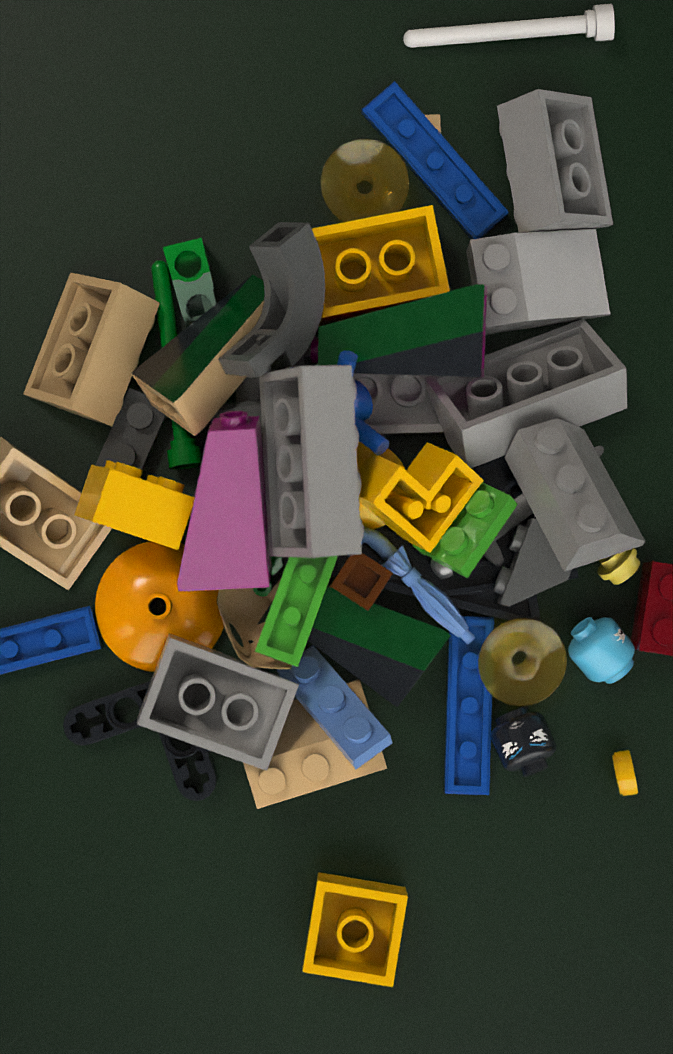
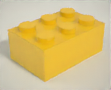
(380, 263)

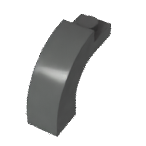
(292, 301)

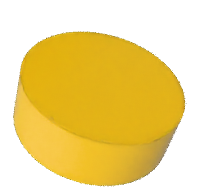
(624, 773)

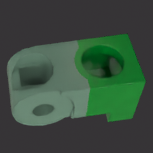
(191, 278)

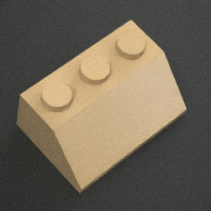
(92, 348)
(305, 759)

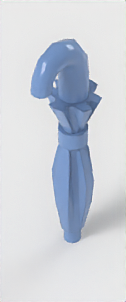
(429, 596)

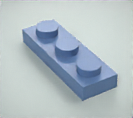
(337, 708)

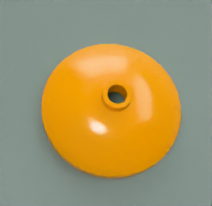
(125, 602)

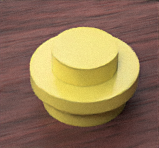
(619, 566)

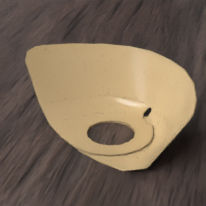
(244, 611)

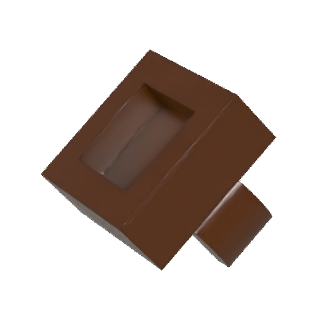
(361, 580)

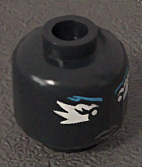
(523, 741)

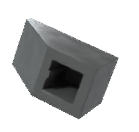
(532, 567)

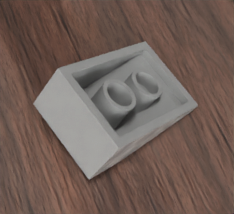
(539, 278)
(216, 702)

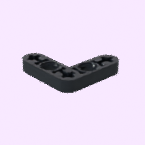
(99, 733)

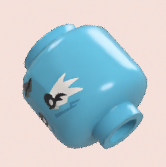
(601, 650)

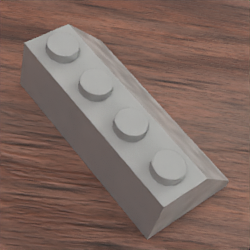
(540, 379)
(311, 461)

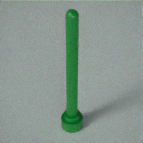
(184, 448)

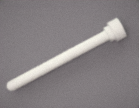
(594, 23)

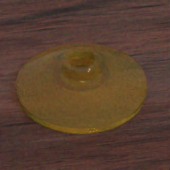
(358, 162)
(533, 678)

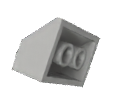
(554, 162)
(571, 493)

